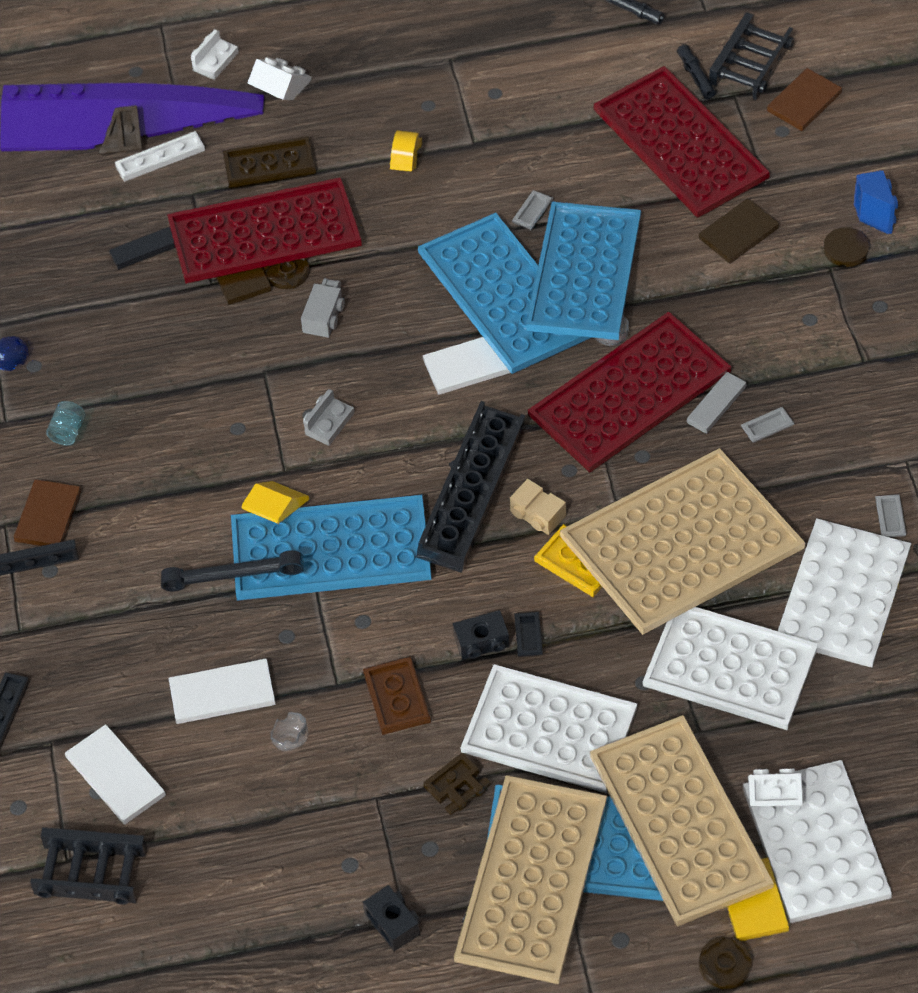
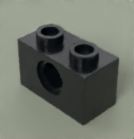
(488, 625)
(394, 931)

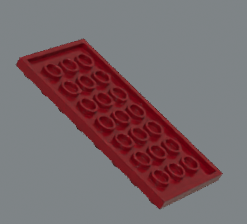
(681, 141)
(263, 230)
(629, 391)

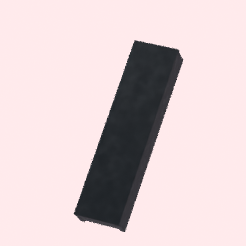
(470, 488)

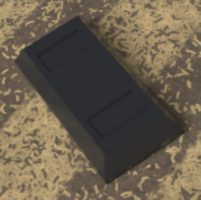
(528, 634)

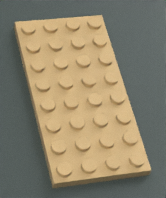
(681, 820)
(531, 879)

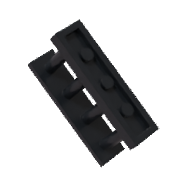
(738, 42)
(94, 842)

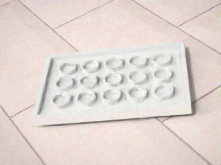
(845, 591)
(731, 666)
(545, 726)
(821, 847)

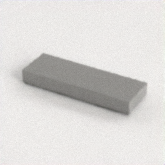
(716, 402)

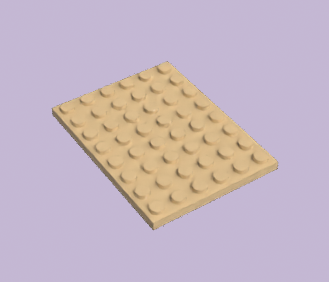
(681, 540)

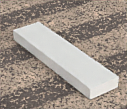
(159, 156)

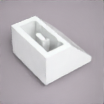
(278, 78)

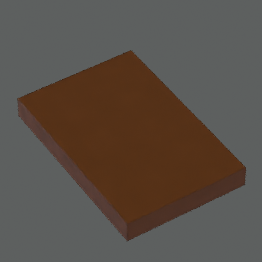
(804, 99)
(47, 513)
(396, 695)

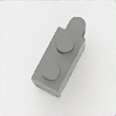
(323, 308)

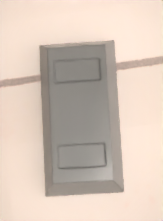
(532, 210)
(767, 424)
(890, 516)

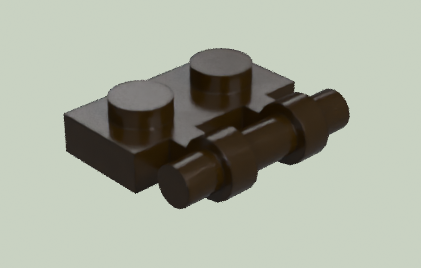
(451, 778)

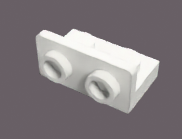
(213, 55)
(775, 789)

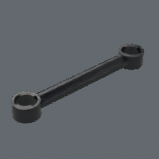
(288, 563)

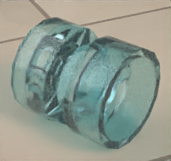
(65, 423)

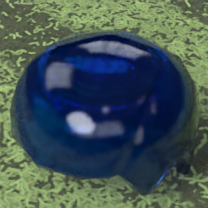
(12, 352)

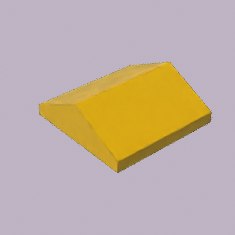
(273, 501)

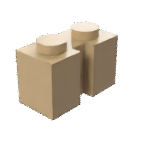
(537, 507)

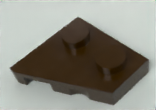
(123, 132)

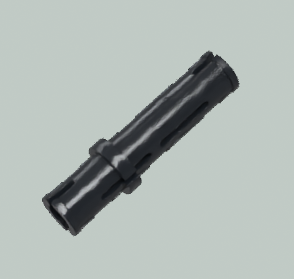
(640, 9)
(692, 65)

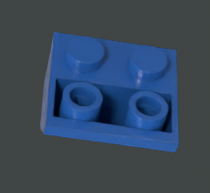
(875, 201)

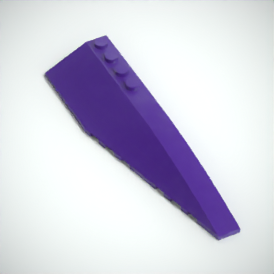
(79, 114)

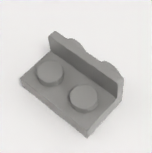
(327, 418)

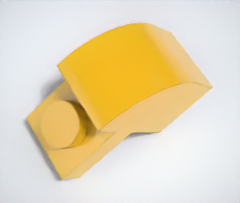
(405, 150)

